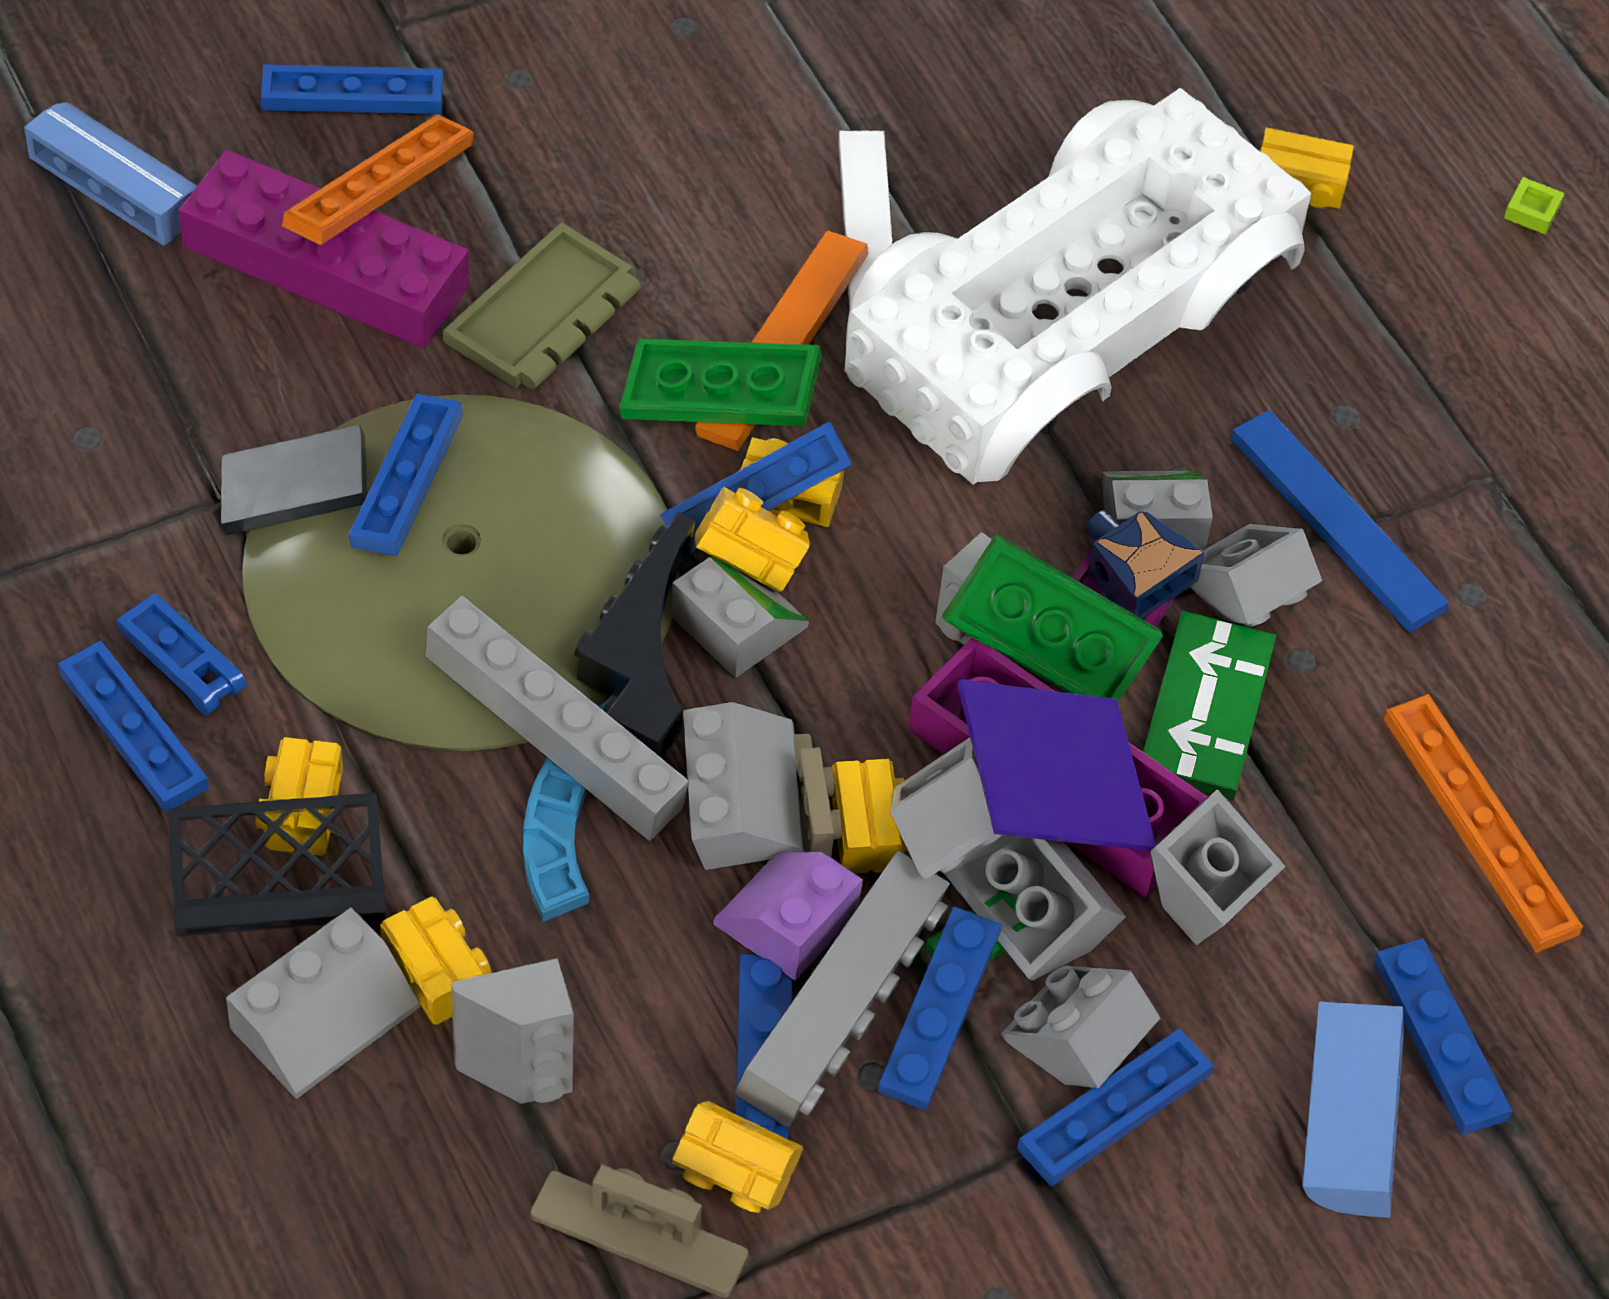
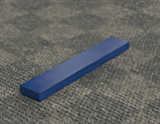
(1340, 521)

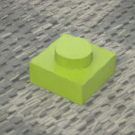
(1534, 205)

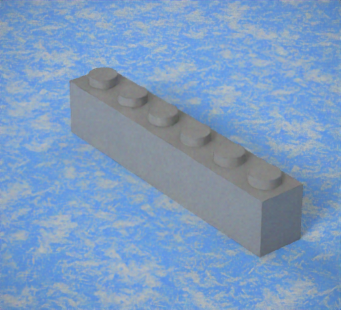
(556, 718)
(841, 990)

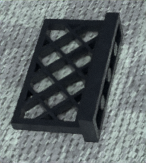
(277, 909)

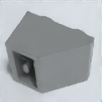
(943, 811)
(1082, 1023)

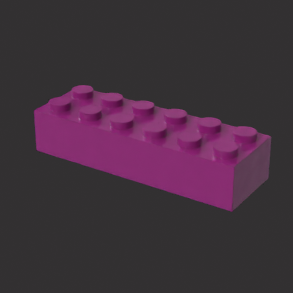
(369, 271)
(941, 722)

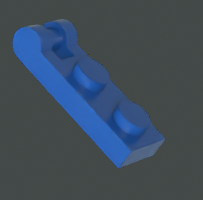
(180, 653)

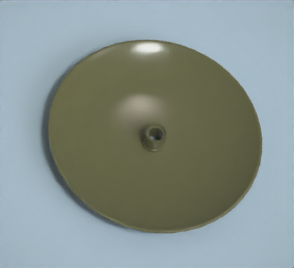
(544, 539)

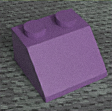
(792, 909)

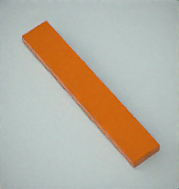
(377, 179)
(800, 313)
(1483, 823)

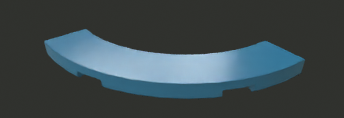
(549, 842)

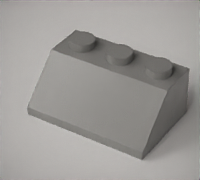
(741, 784)
(1054, 897)
(321, 1003)
(516, 1031)

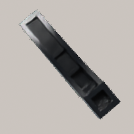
(626, 647)

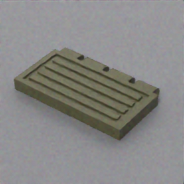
(543, 308)

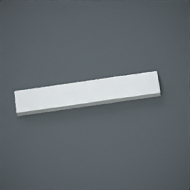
(865, 195)

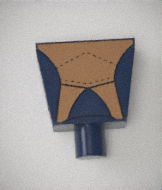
(1141, 561)

